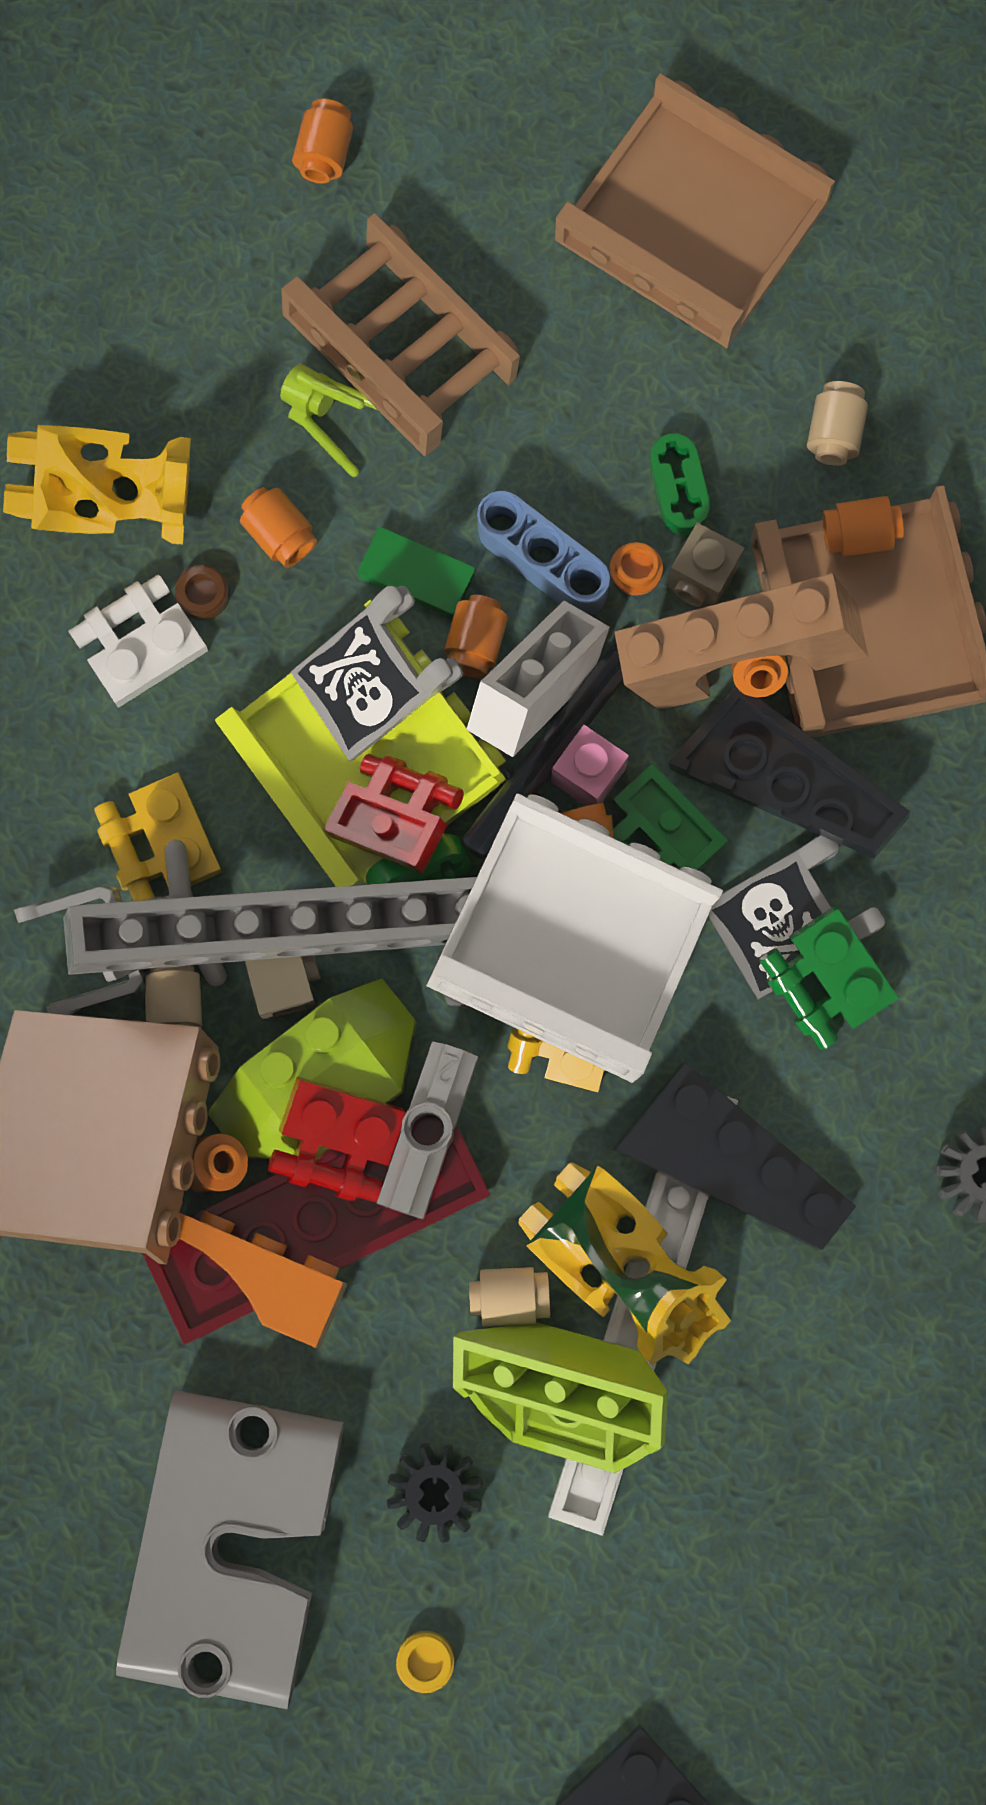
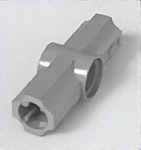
(438, 1094)

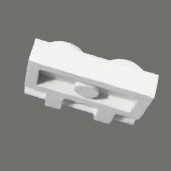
(147, 653)

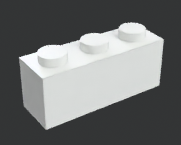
(537, 678)

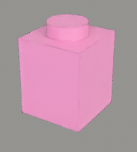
(589, 767)

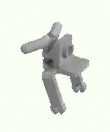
(179, 887)

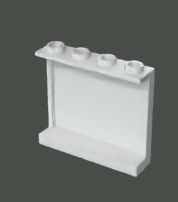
(575, 936)

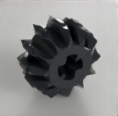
(454, 1493)

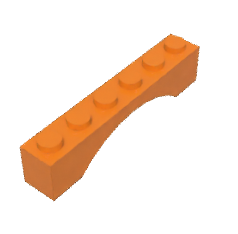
(283, 1293)

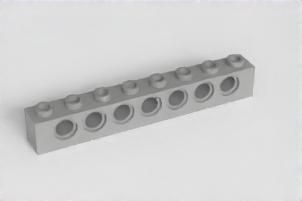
(262, 925)

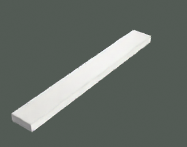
(586, 1492)

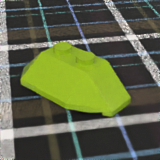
(347, 1042)
(563, 1393)

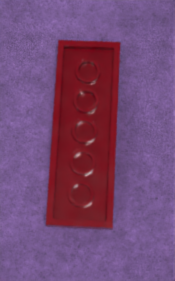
(310, 1223)

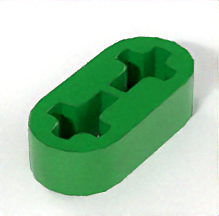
(667, 487)
(446, 862)

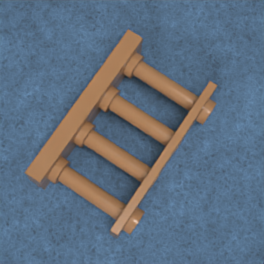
(384, 381)

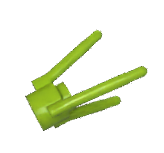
(314, 394)

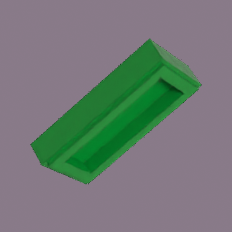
(430, 576)

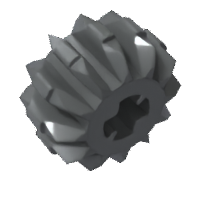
(961, 1173)

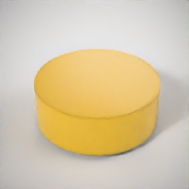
(425, 1661)

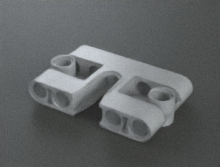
(183, 1589)

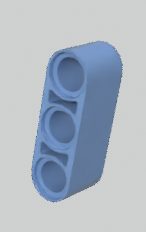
(533, 531)

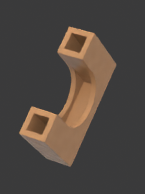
(807, 619)

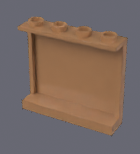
(696, 211)
(913, 615)
(100, 1129)

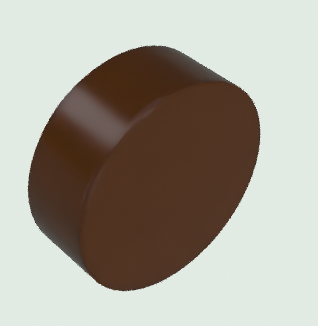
(202, 592)

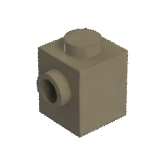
(704, 567)
(283, 985)

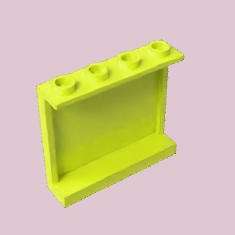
(308, 771)

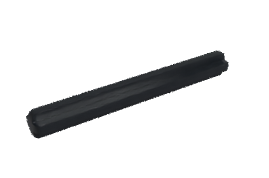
(540, 760)

